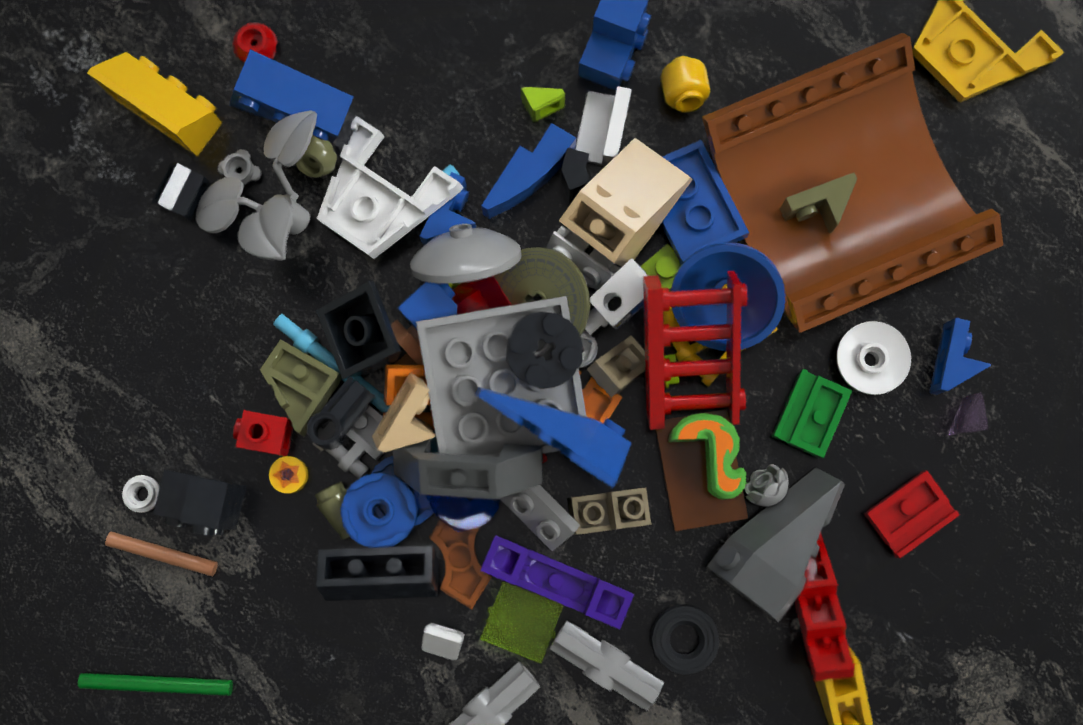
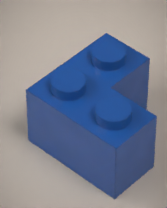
(616, 32)

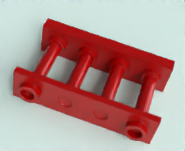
(661, 335)

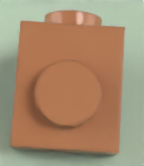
(409, 342)

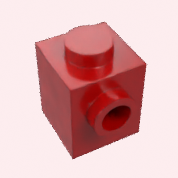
(263, 433)

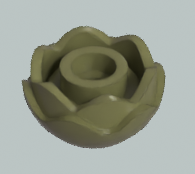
(318, 158)

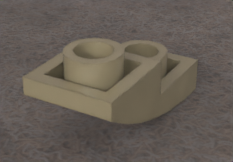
(610, 510)

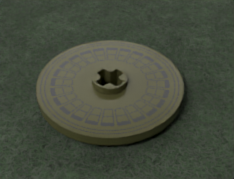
(547, 275)

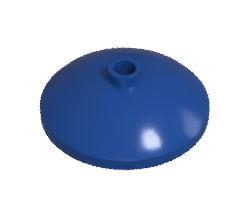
(709, 269)

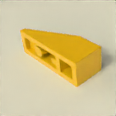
(845, 699)

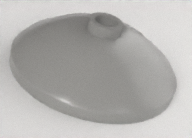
(465, 255)

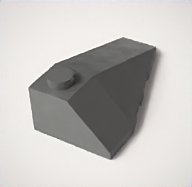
(773, 549)

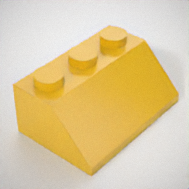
(158, 100)

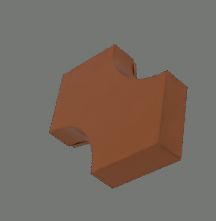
(463, 574)

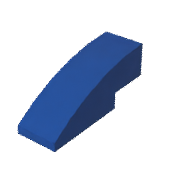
(528, 171)

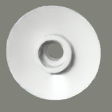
(887, 347)

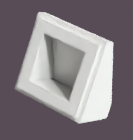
(442, 641)

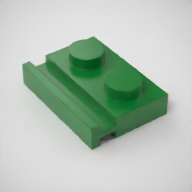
(812, 413)

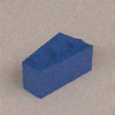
(279, 91)

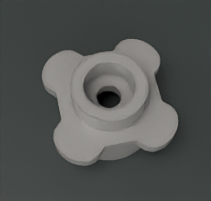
(237, 160)

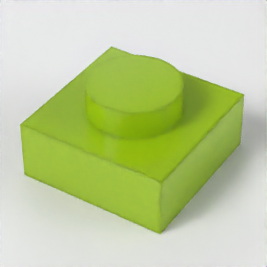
(663, 264)

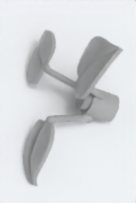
(266, 230)

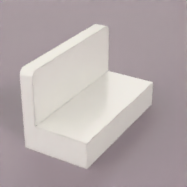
(603, 125)

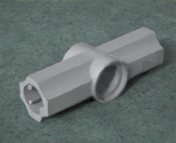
(607, 665)
(497, 703)

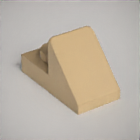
(399, 425)

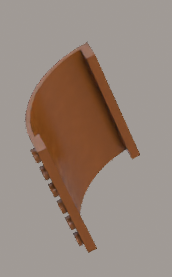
(904, 208)

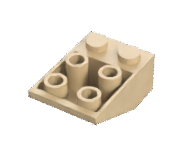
(626, 202)

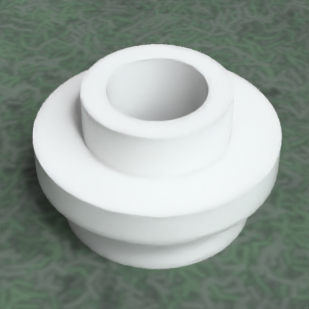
(131, 489)

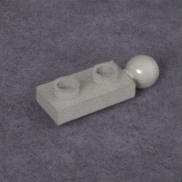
(542, 515)

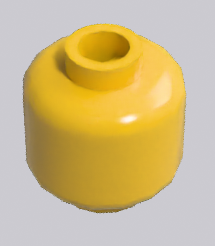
(685, 84)

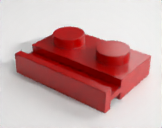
(911, 514)

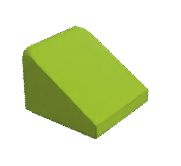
(542, 101)

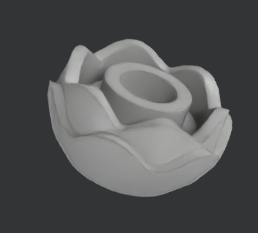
(767, 486)

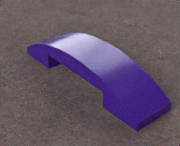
(557, 581)

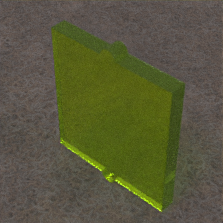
(521, 622)

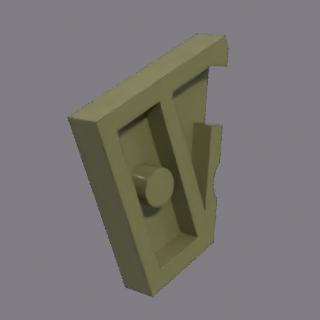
(299, 383)

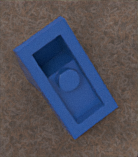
(445, 216)
(950, 364)

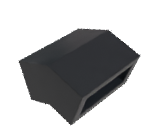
(574, 172)
(180, 191)

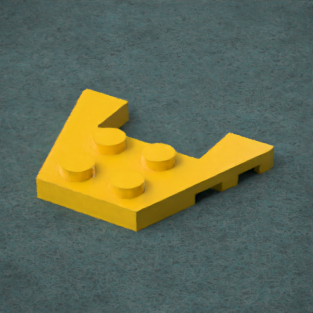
(970, 55)

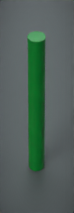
(155, 684)

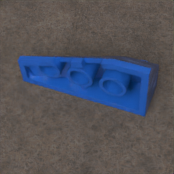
(581, 438)

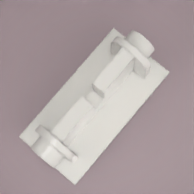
(594, 267)

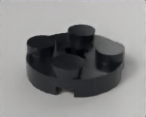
(565, 355)

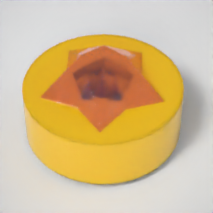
(288, 474)

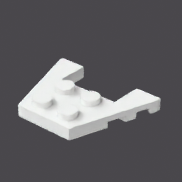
(369, 208)

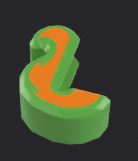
(720, 451)

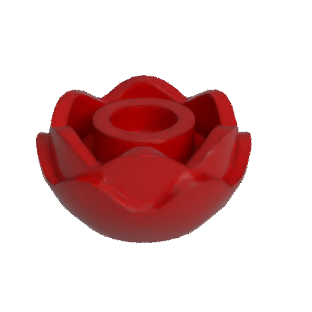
(252, 32)

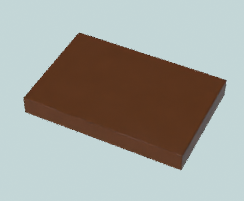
(687, 482)

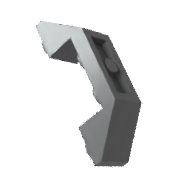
(467, 475)

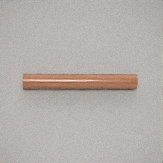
(161, 553)

